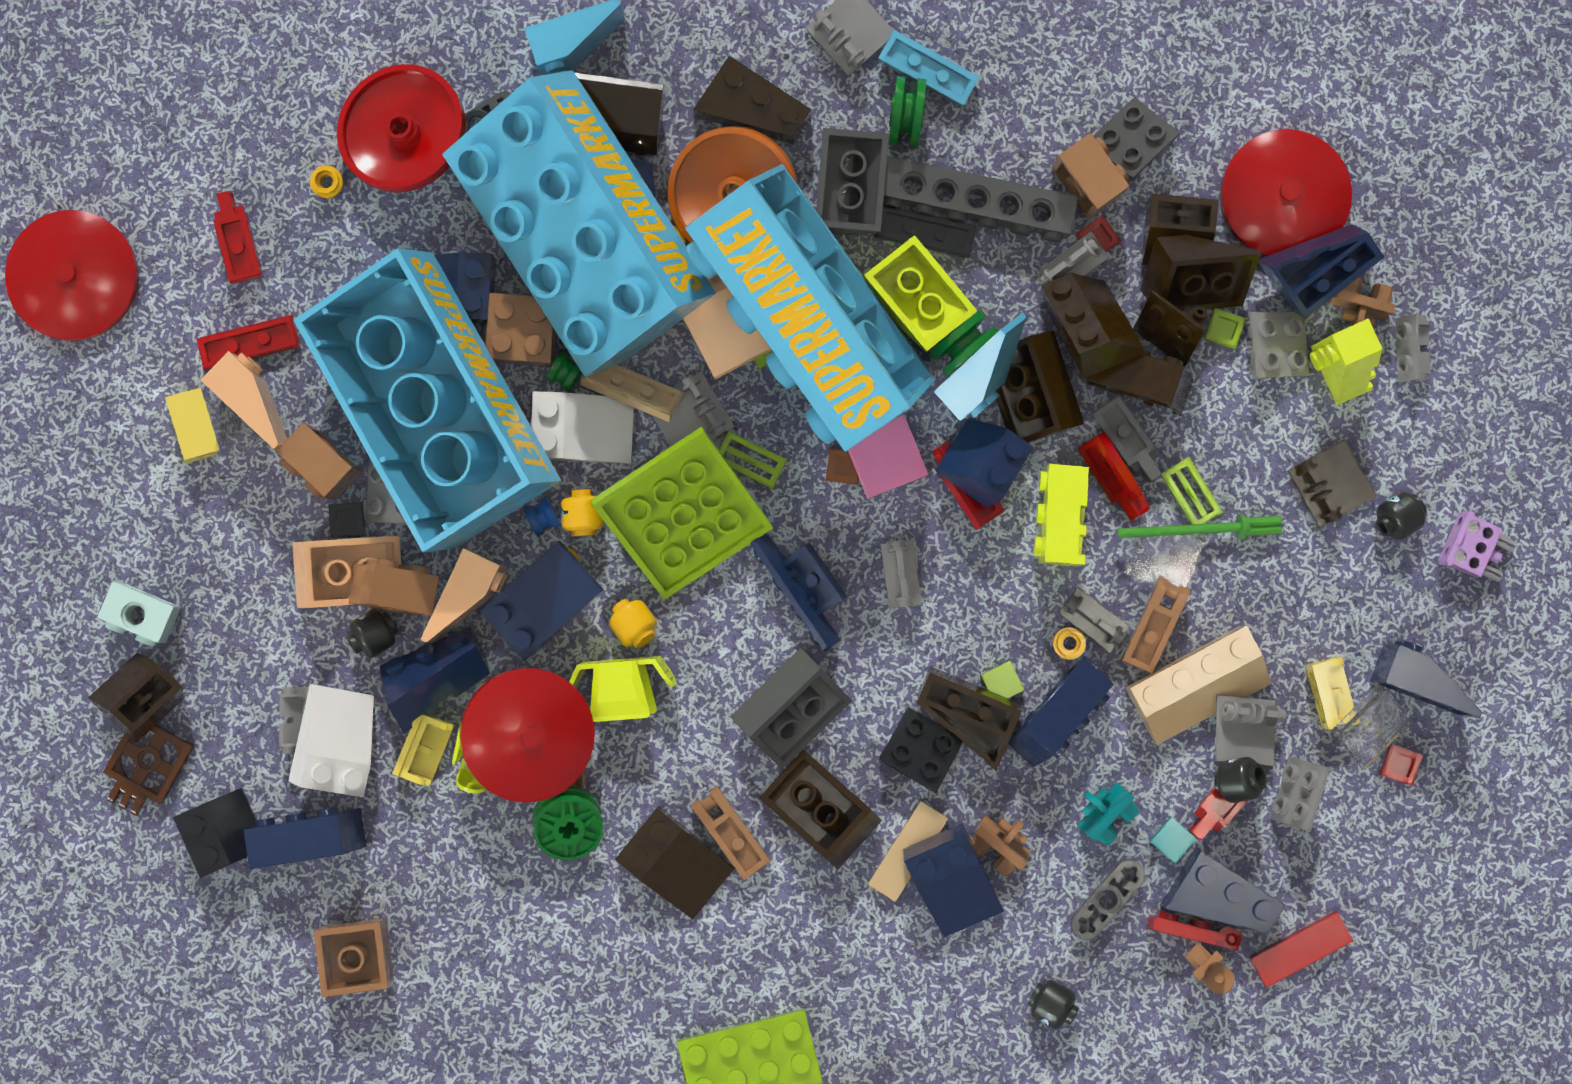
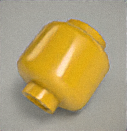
(579, 515)
(633, 623)

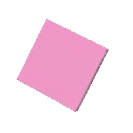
(888, 458)

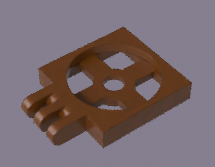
(132, 787)

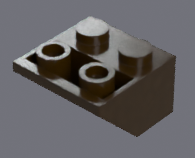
(1177, 216)
(137, 696)

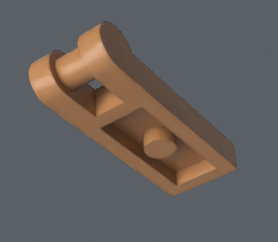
(1155, 625)
(731, 834)

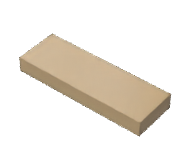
(635, 391)
(892, 872)

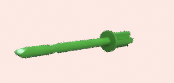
(1243, 526)

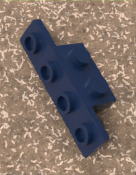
(805, 584)

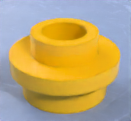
(321, 173)
(1080, 643)

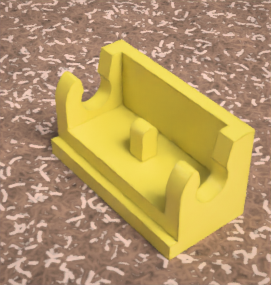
(192, 425)
(1330, 691)
(423, 749)

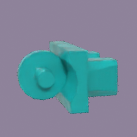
(1104, 809)

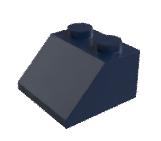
(472, 280)
(984, 460)

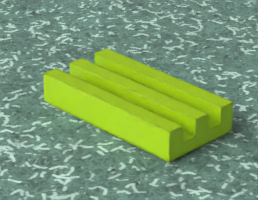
(1176, 469)
(775, 472)

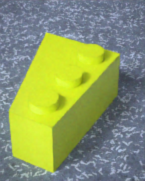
(1348, 360)
(1062, 515)

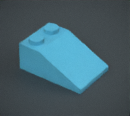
(571, 38)
(976, 381)

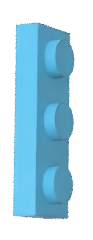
(920, 62)

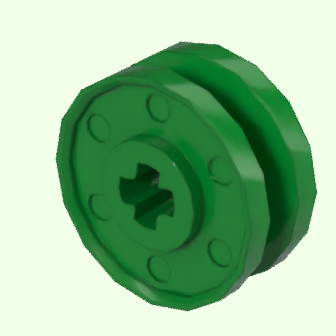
(907, 112)
(963, 343)
(573, 838)

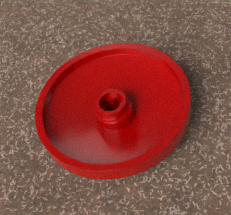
(400, 127)
(1284, 191)
(71, 275)
(527, 735)

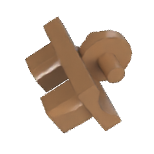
(1376, 305)
(1005, 840)
(1210, 970)

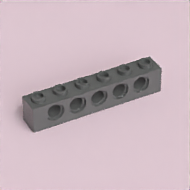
(1059, 205)

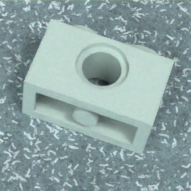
(118, 611)

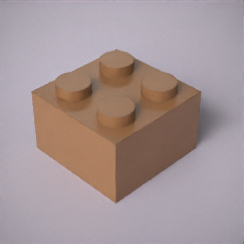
(1091, 175)
(519, 331)
(318, 461)
(394, 589)
(353, 957)

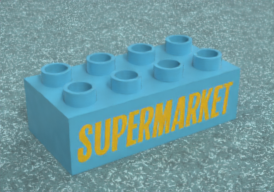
(577, 221)
(809, 308)
(426, 400)

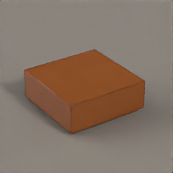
(841, 468)

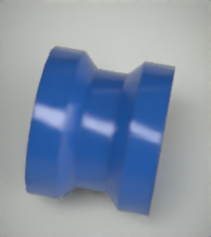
(542, 516)

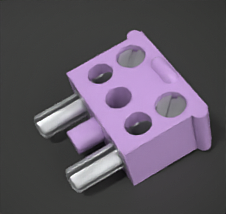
(1462, 546)

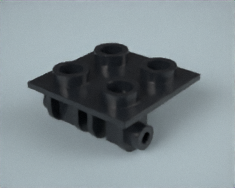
(921, 750)

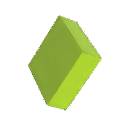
(1224, 329)
(1003, 680)

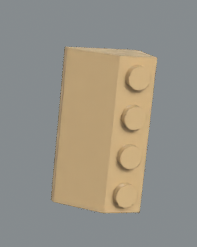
(1189, 686)

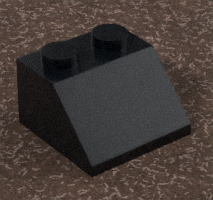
(215, 831)

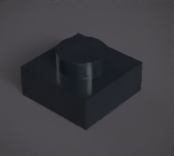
(346, 519)

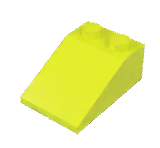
(919, 294)

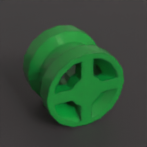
(564, 372)

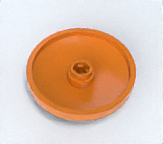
(717, 166)

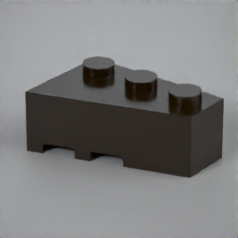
(749, 101)
(1147, 379)
(971, 713)

